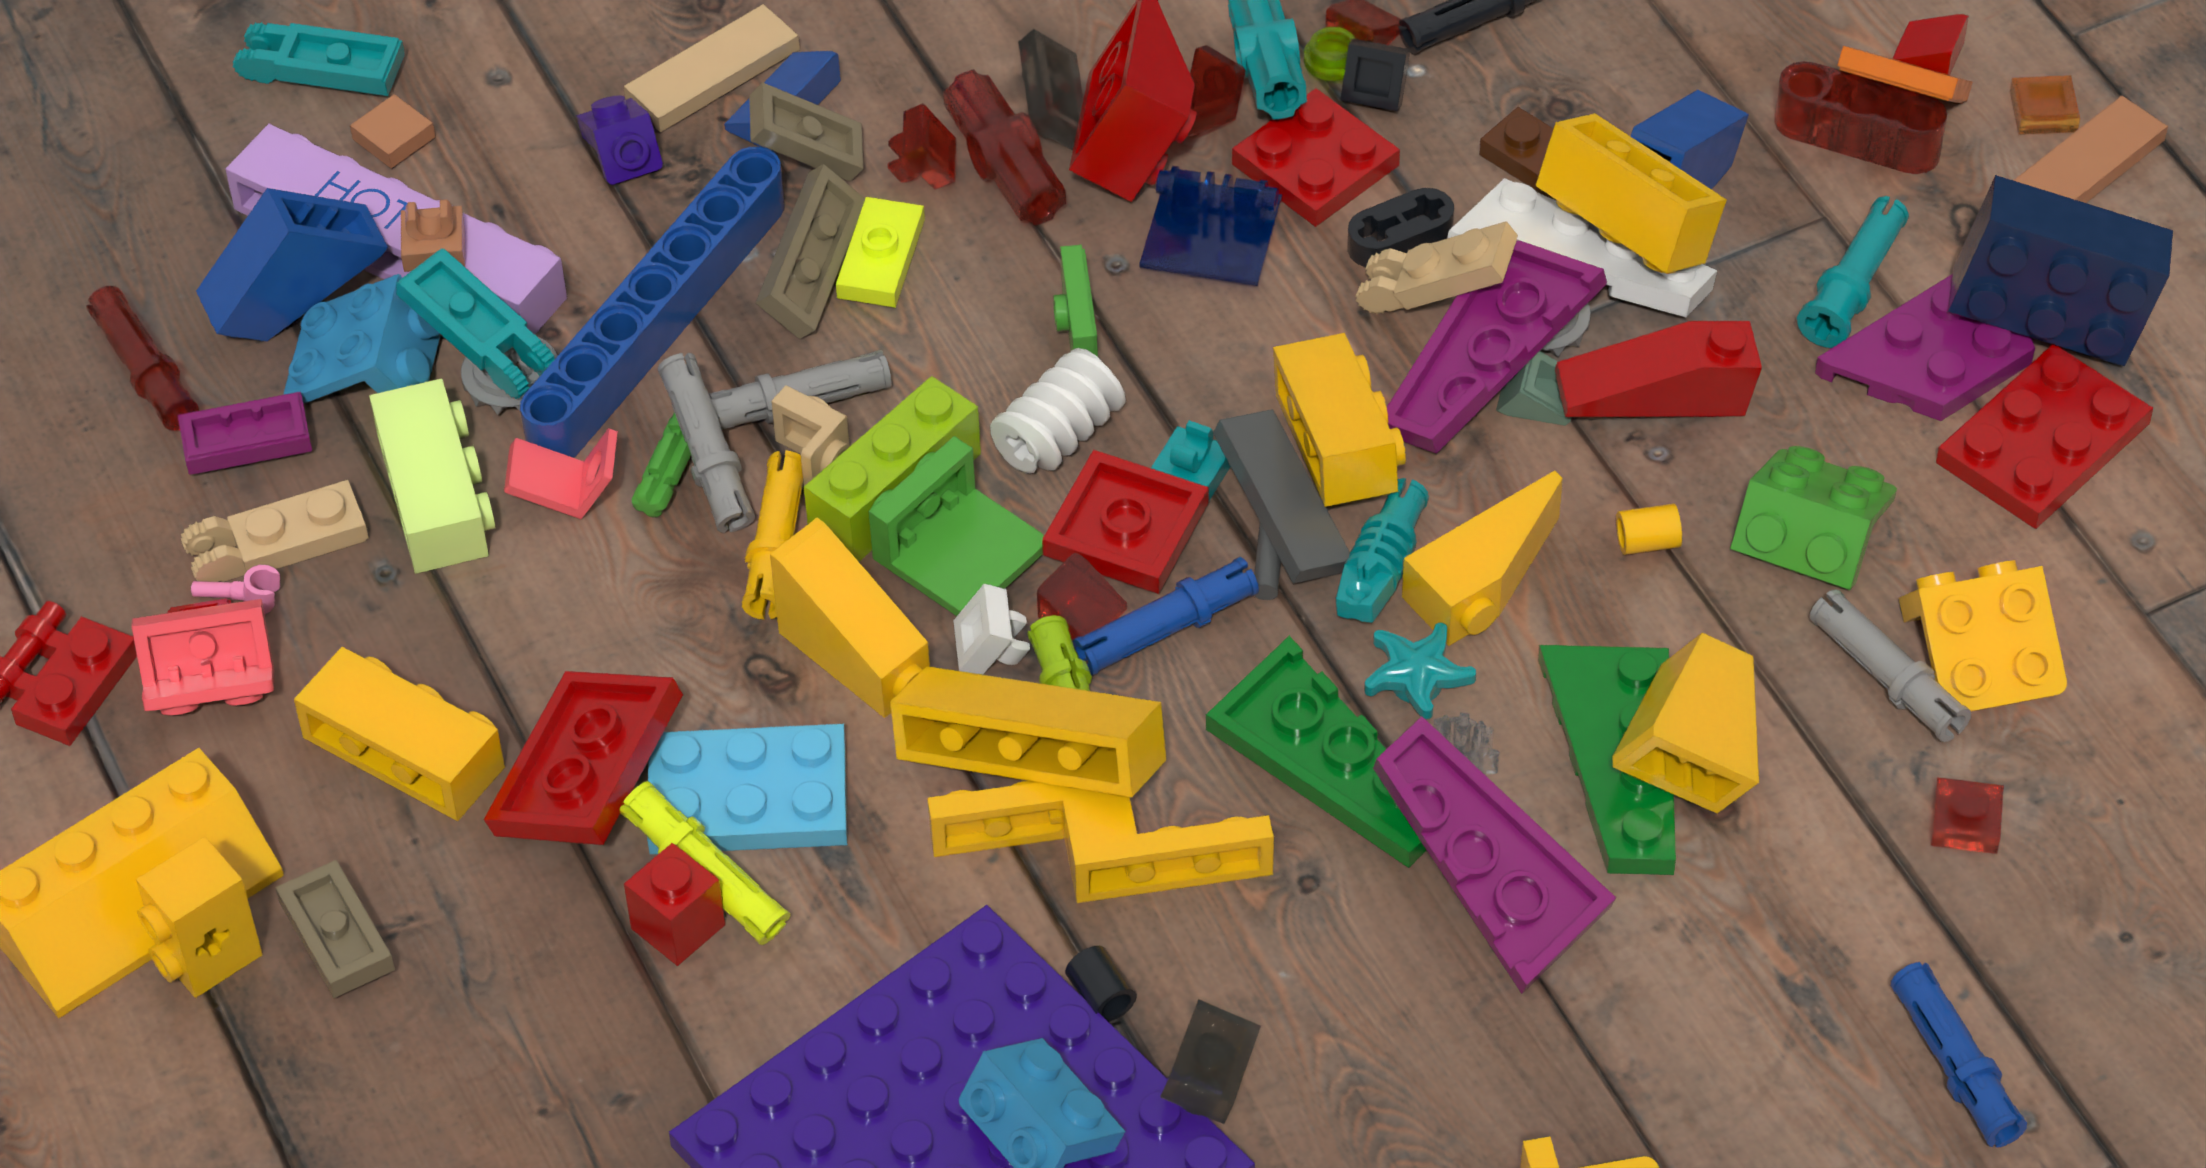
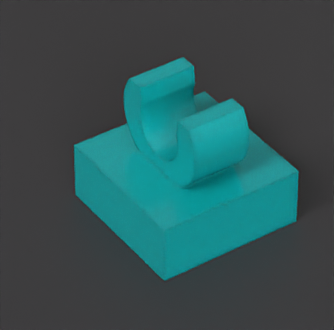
(1194, 456)

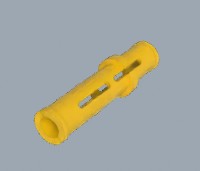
(774, 527)

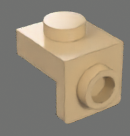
(810, 429)

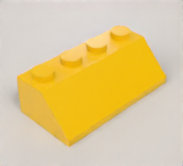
(76, 897)

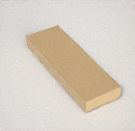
(713, 67)

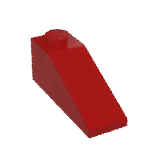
(1666, 373)

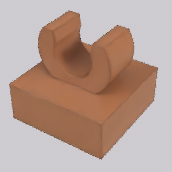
(429, 231)

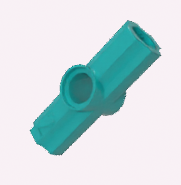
(1270, 55)

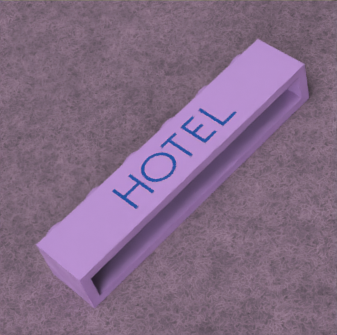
(519, 273)

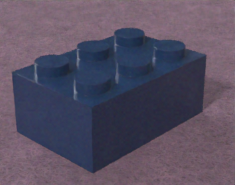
(2061, 270)

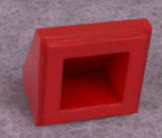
(1933, 42)

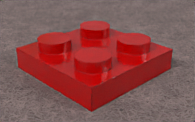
(1316, 157)
(1126, 520)

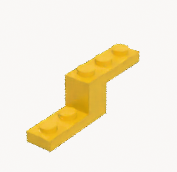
(1101, 838)

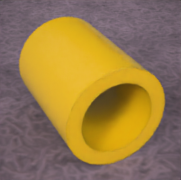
(1649, 529)

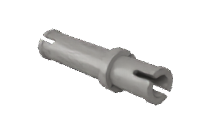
(828, 382)
(714, 463)
(1908, 682)

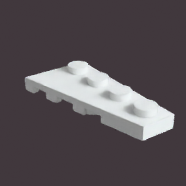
(1546, 225)

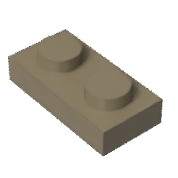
(805, 131)
(335, 928)

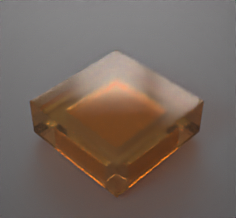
(2044, 105)

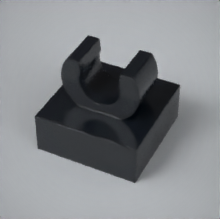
(1375, 74)

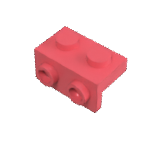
(204, 657)

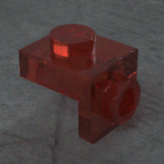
(1216, 89)

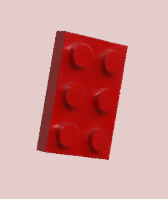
(2044, 436)
(583, 757)

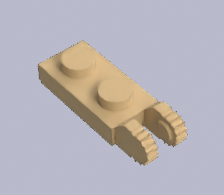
(1437, 269)
(276, 533)

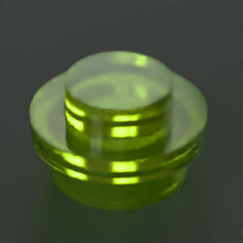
(1327, 53)

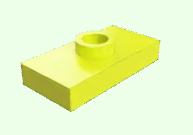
(880, 252)

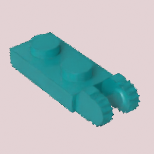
(320, 57)
(474, 320)

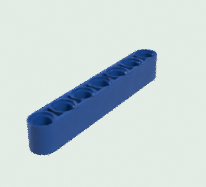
(654, 303)

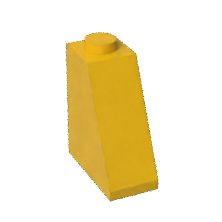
(844, 617)
(1696, 726)

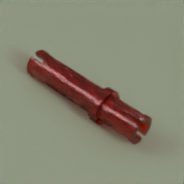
(152, 372)

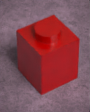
(674, 904)

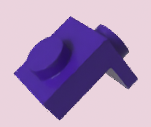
(622, 137)

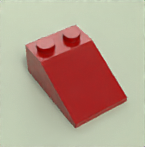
(1133, 105)

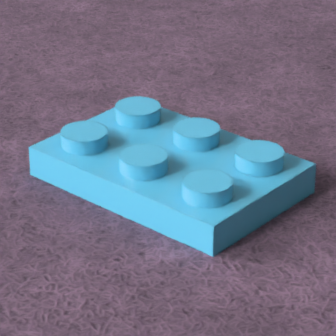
(757, 784)

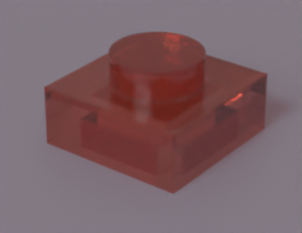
(1967, 815)

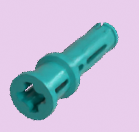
(1846, 287)

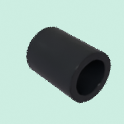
(1101, 982)

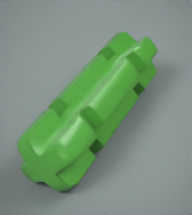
(662, 471)

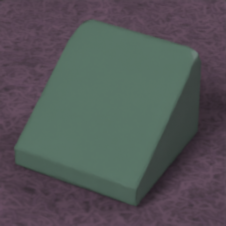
(1534, 393)

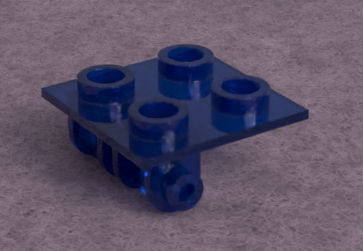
(1211, 226)

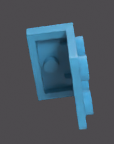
(359, 339)

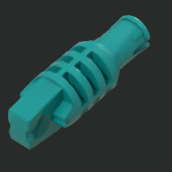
(1379, 553)

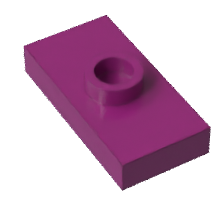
(244, 433)

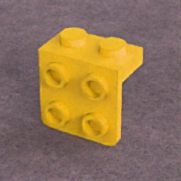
(1989, 635)

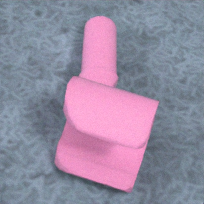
(258, 583)

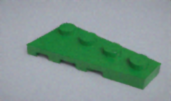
(1595, 701)
(1313, 743)

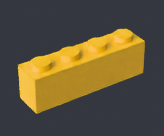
(1029, 731)

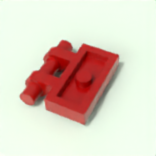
(73, 680)

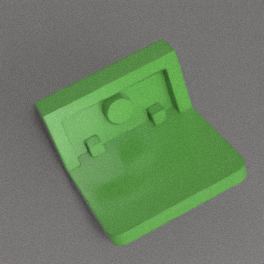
(1812, 515)
(949, 534)

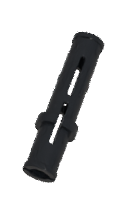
(1452, 19)

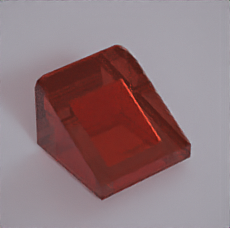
(1363, 21)
(1079, 596)

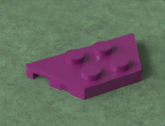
(1928, 356)

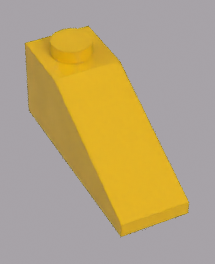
(1478, 565)

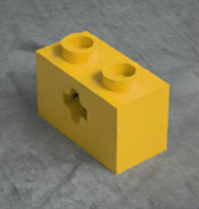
(198, 918)

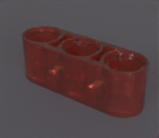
(1860, 117)

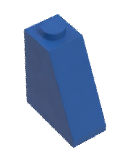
(1695, 135)
(286, 261)

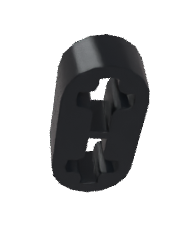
(1399, 225)

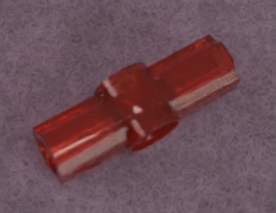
(1004, 147)

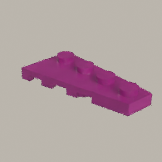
(1488, 341)
(1499, 862)

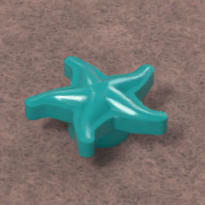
(1417, 669)

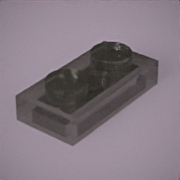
(1051, 87)
(1210, 1062)

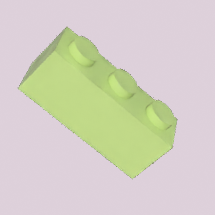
(432, 475)

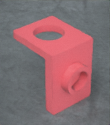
(559, 479)

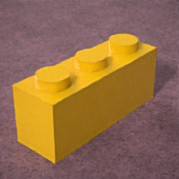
(1630, 193)
(1337, 419)
(400, 732)

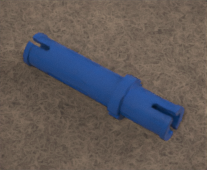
(1186, 606)
(1970, 1074)

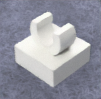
(987, 631)

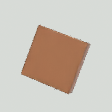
(392, 131)

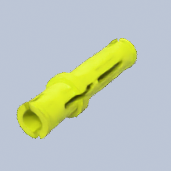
(739, 892)

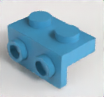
(1037, 1108)

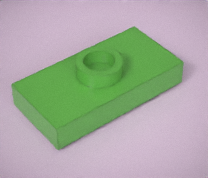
(1074, 307)

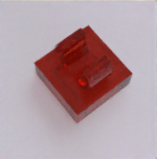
(923, 149)

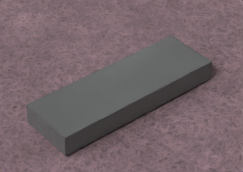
(1282, 495)

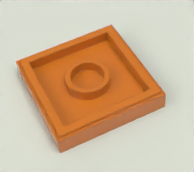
(1904, 75)

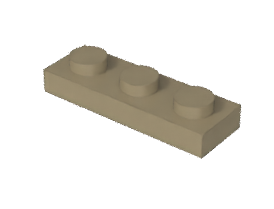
(811, 251)

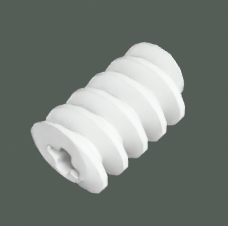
(1057, 412)

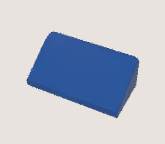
(802, 74)

